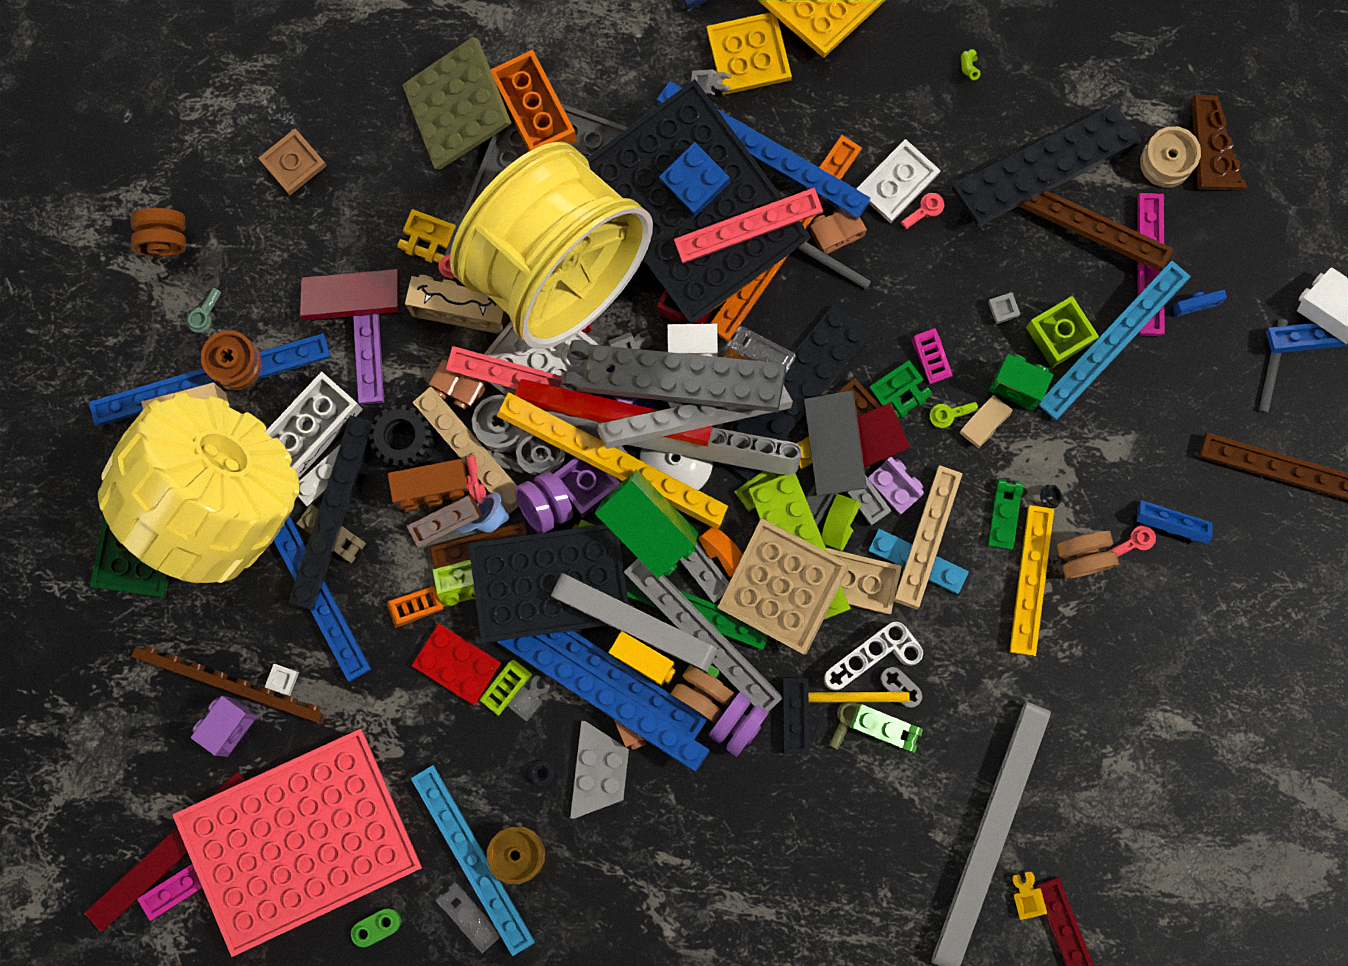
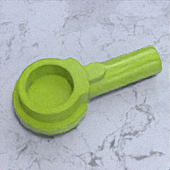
(942, 415)

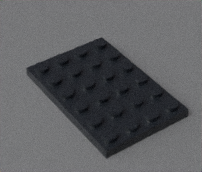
(519, 574)

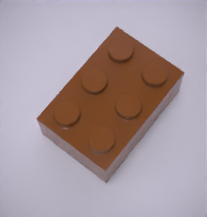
(429, 485)

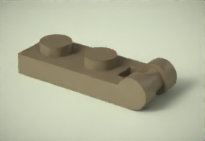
(307, 523)

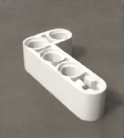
(867, 659)

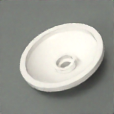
(688, 470)

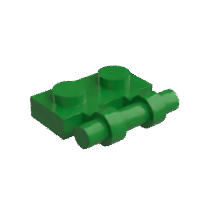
(898, 383)

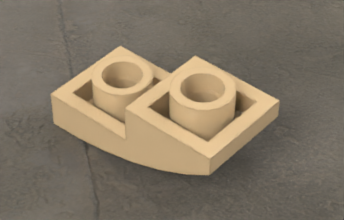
(986, 421)

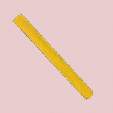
(859, 697)

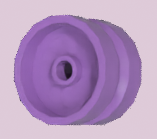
(544, 502)
(738, 724)

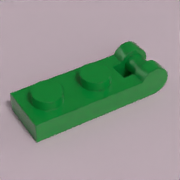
(1005, 515)

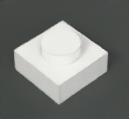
(281, 679)

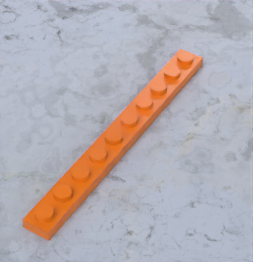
(740, 304)

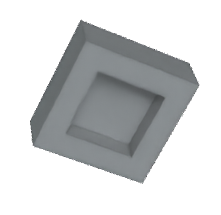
(1004, 308)

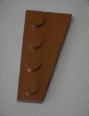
(1217, 163)

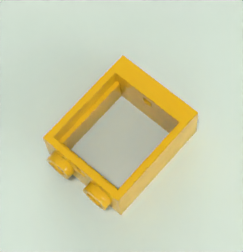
(643, 659)

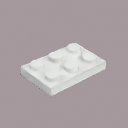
(898, 180)

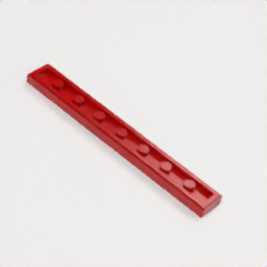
(595, 408)

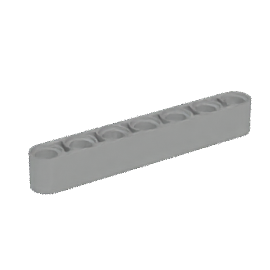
(634, 622)

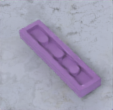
(368, 359)

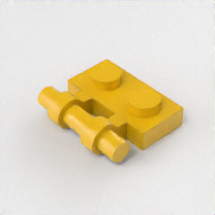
(427, 229)

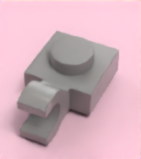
(640, 341)

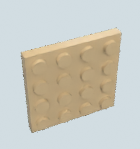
(783, 586)

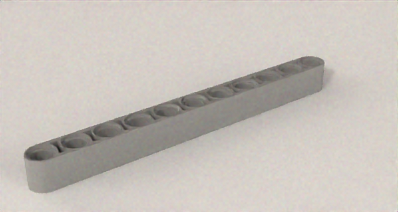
(723, 447)
(991, 836)

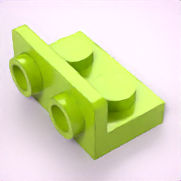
(454, 583)

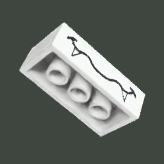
(313, 421)

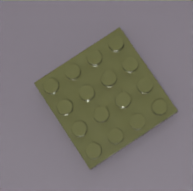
(456, 103)

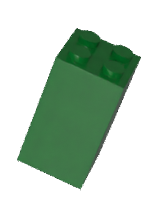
(648, 524)

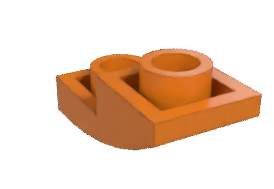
(720, 545)

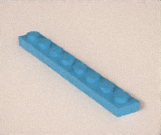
(1114, 340)
(472, 860)

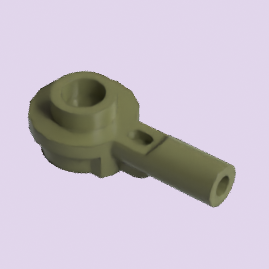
(845, 715)

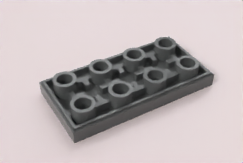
(835, 443)

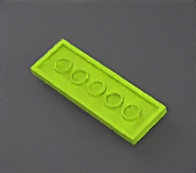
(785, 505)

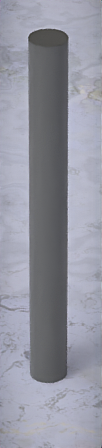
(835, 265)
(1270, 376)

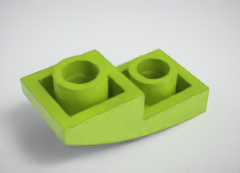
(838, 522)

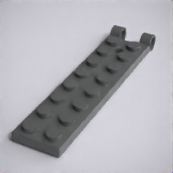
(677, 377)

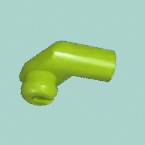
(967, 67)

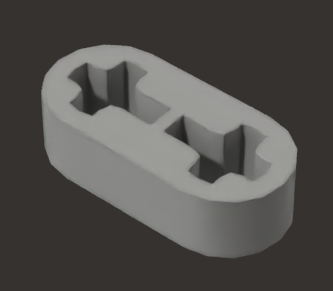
(905, 682)

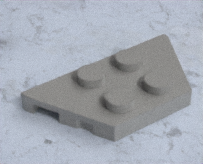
(599, 771)

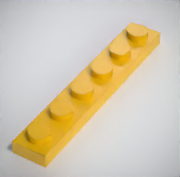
(1031, 580)

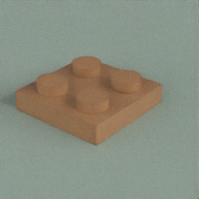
(292, 161)

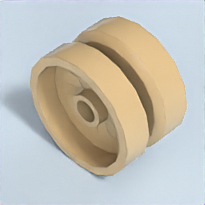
(1170, 157)

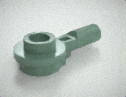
(199, 319)

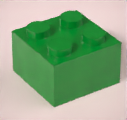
(1021, 381)

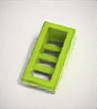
(518, 670)

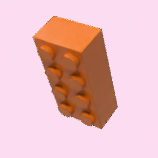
(532, 102)

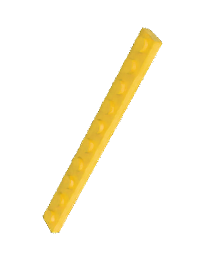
(609, 460)

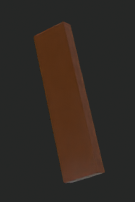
(458, 550)

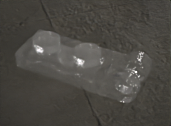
(760, 348)
(469, 918)

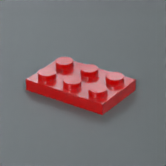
(457, 664)

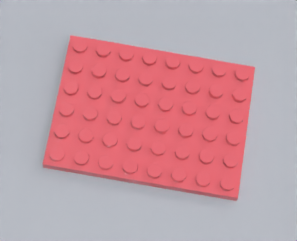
(296, 842)

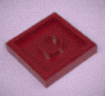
(881, 434)

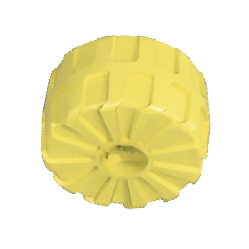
(197, 488)

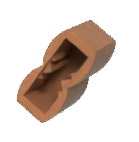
(836, 231)
(461, 388)

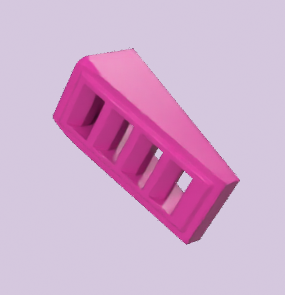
(933, 335)

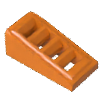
(408, 618)

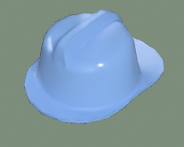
(493, 515)

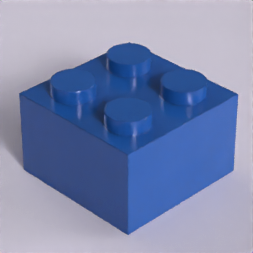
(694, 179)

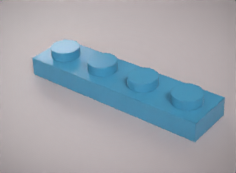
(897, 552)

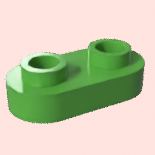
(375, 927)

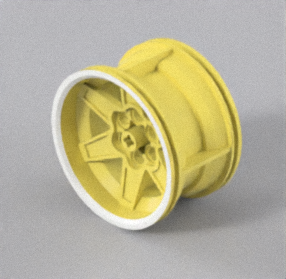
(550, 244)

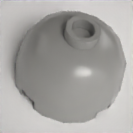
(538, 455)

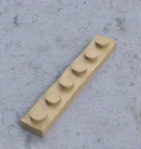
(466, 444)
(928, 537)

